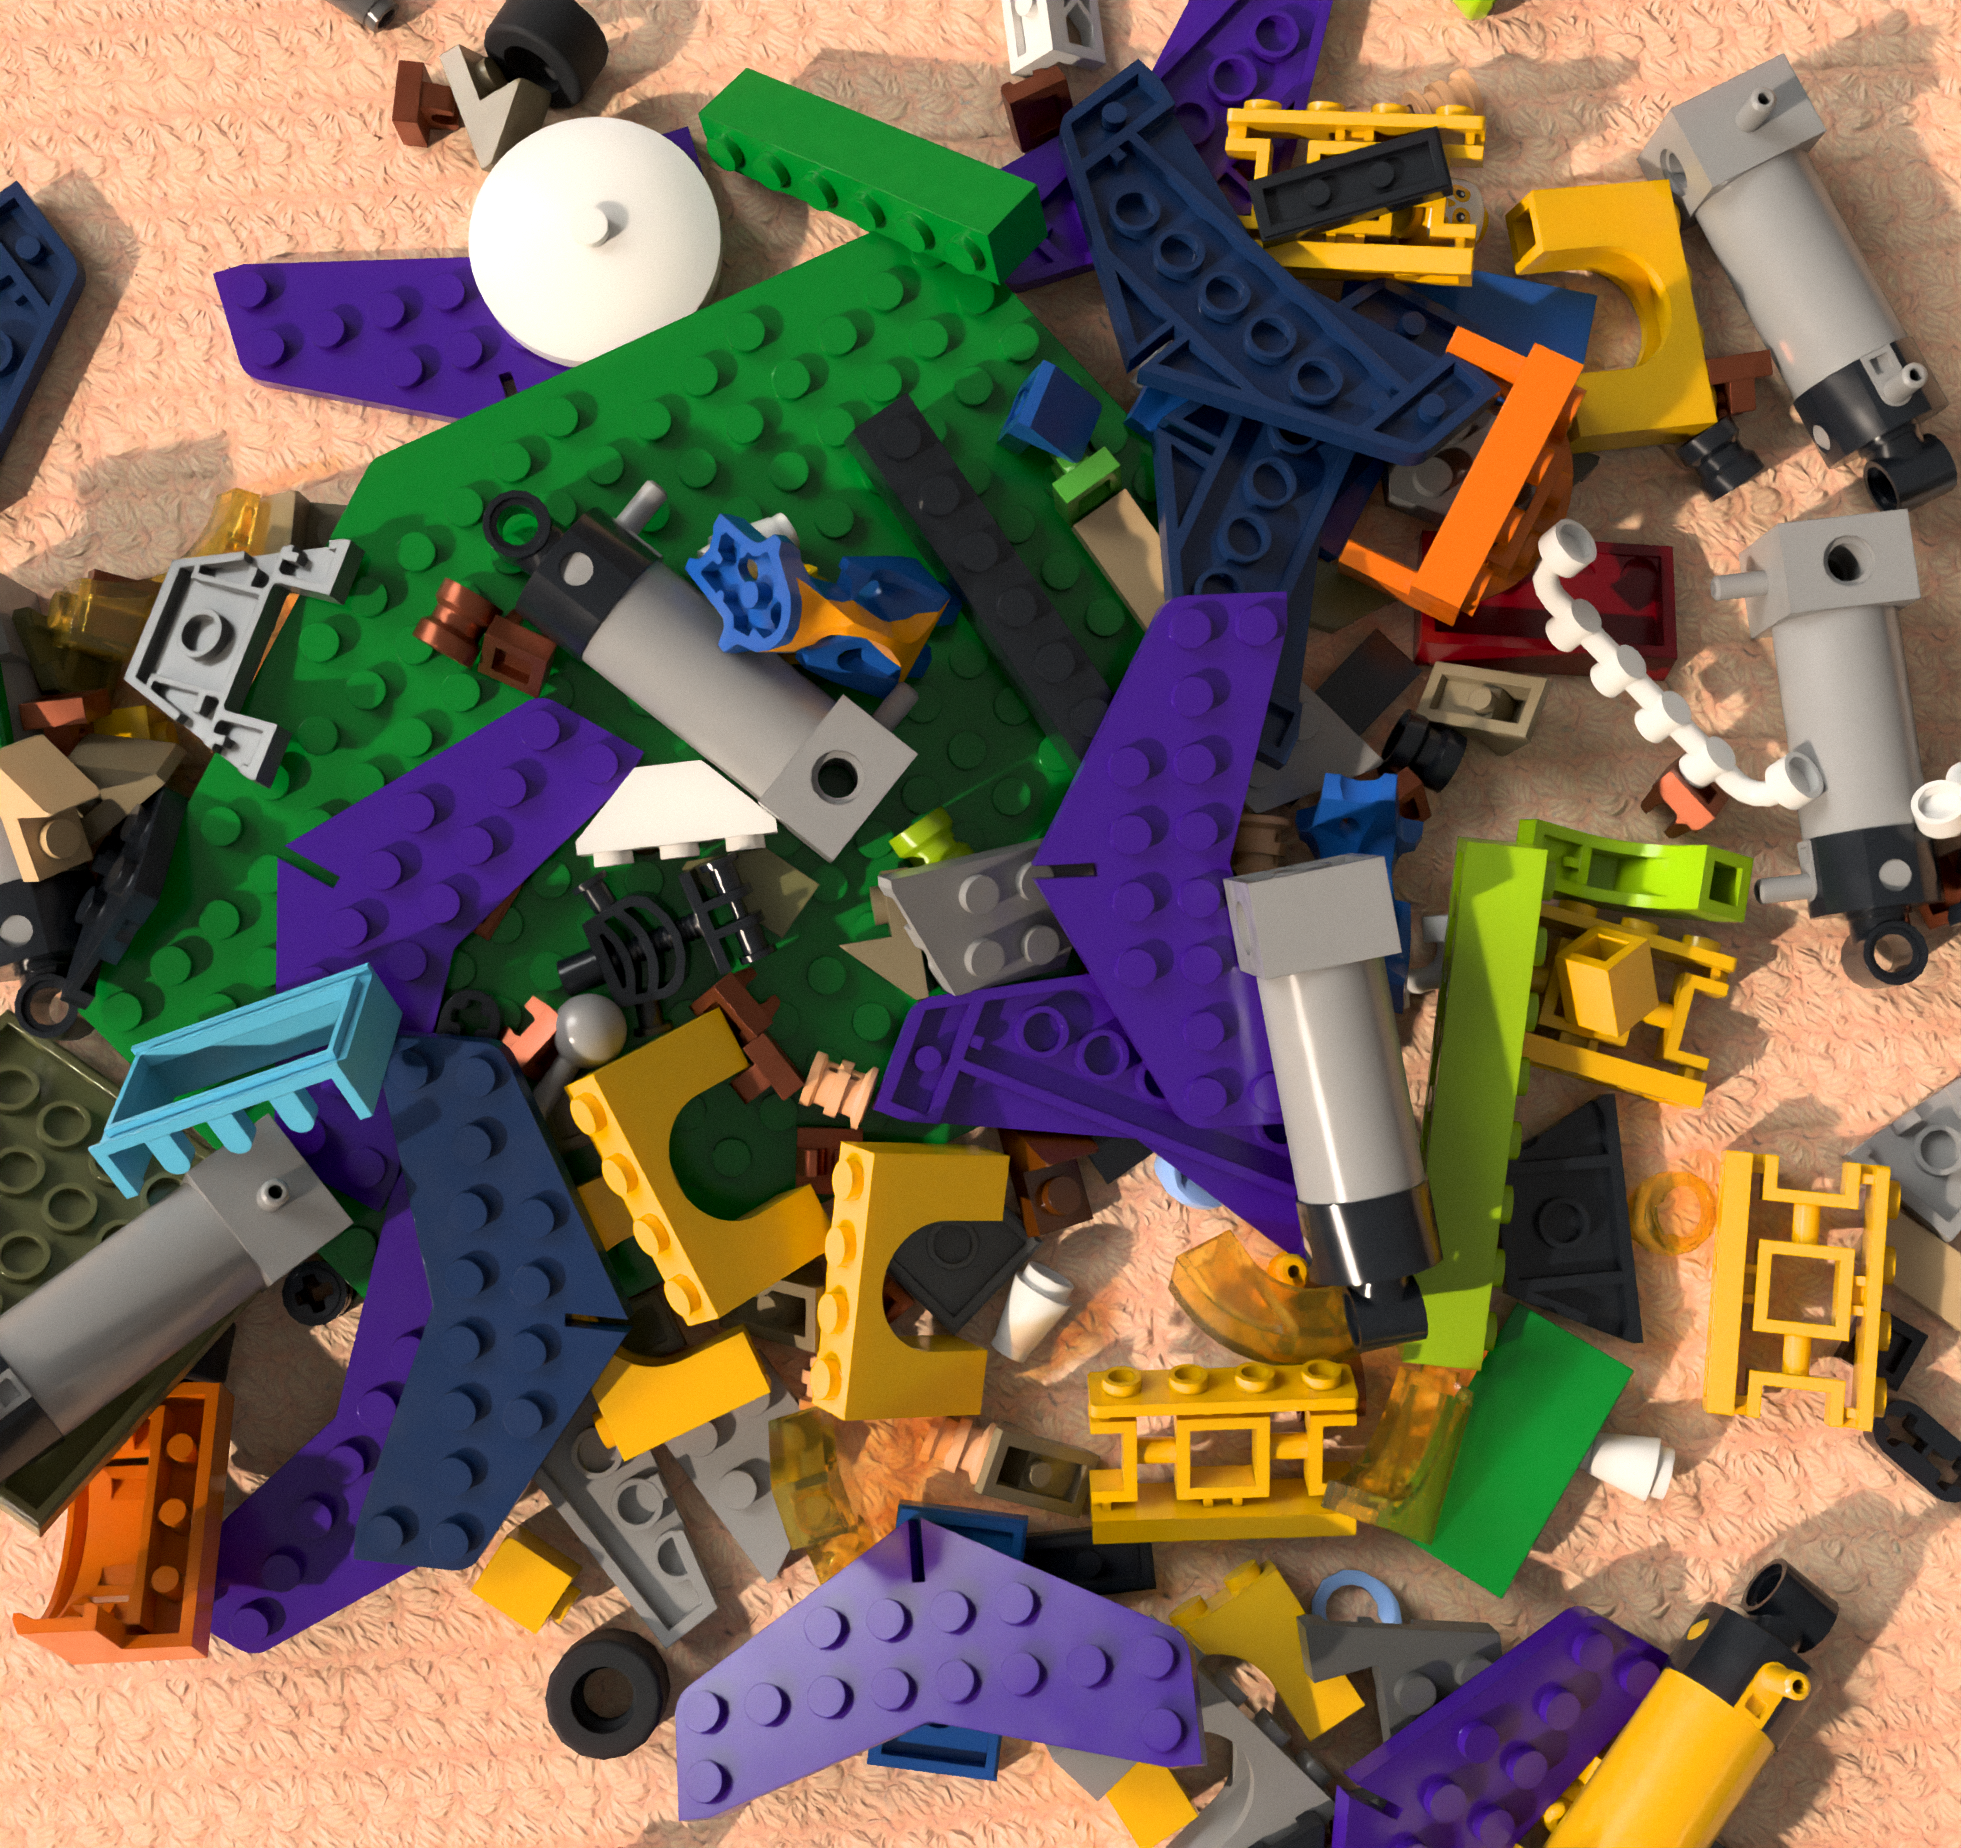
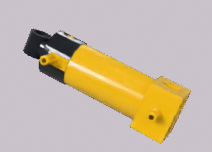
(1707, 1721)

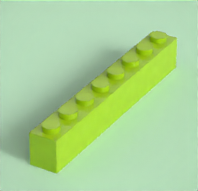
(1474, 1087)

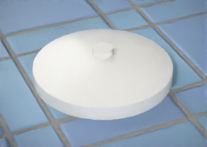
(593, 238)

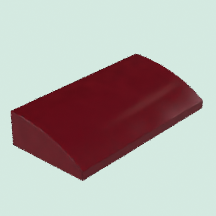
(1507, 632)

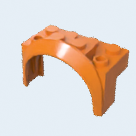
(1521, 447)
(145, 1542)

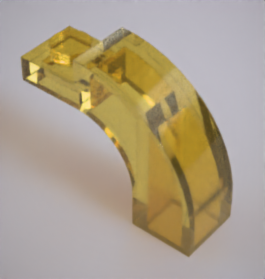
(1254, 1311)

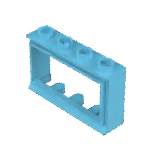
(342, 1010)

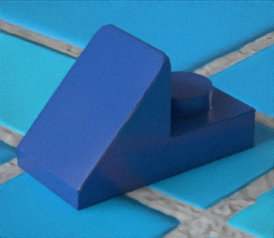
(1051, 415)

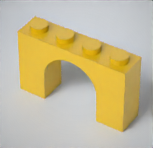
(1635, 242)
(629, 1118)
(879, 1201)
(662, 1397)
(1255, 1623)

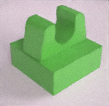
(1084, 484)

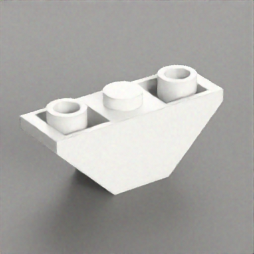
(674, 811)

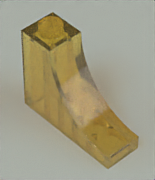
(110, 616)
(1410, 1457)
(818, 1490)

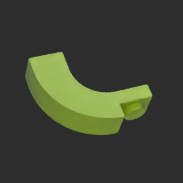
(1642, 877)

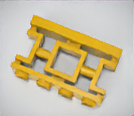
(1345, 252)
(1575, 1047)
(1740, 1282)
(1220, 1499)

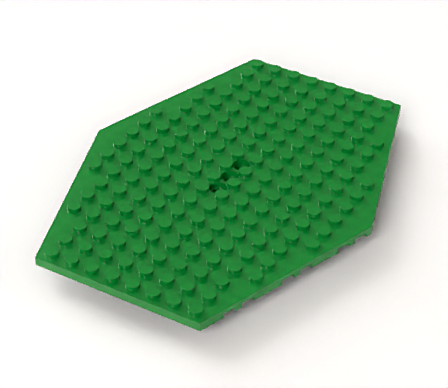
(731, 418)

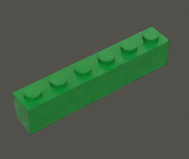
(875, 175)

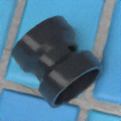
(1719, 458)
(1424, 750)

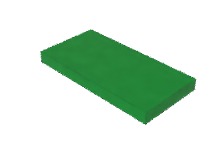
(1523, 1442)

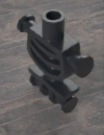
(614, 950)

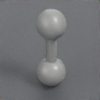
(587, 1036)

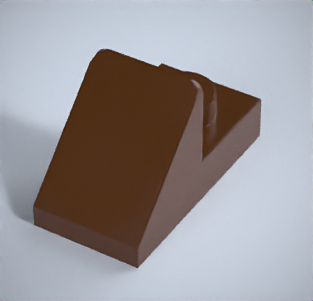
(1048, 1177)

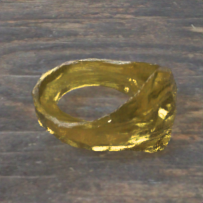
(1644, 1214)

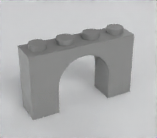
(1265, 1782)

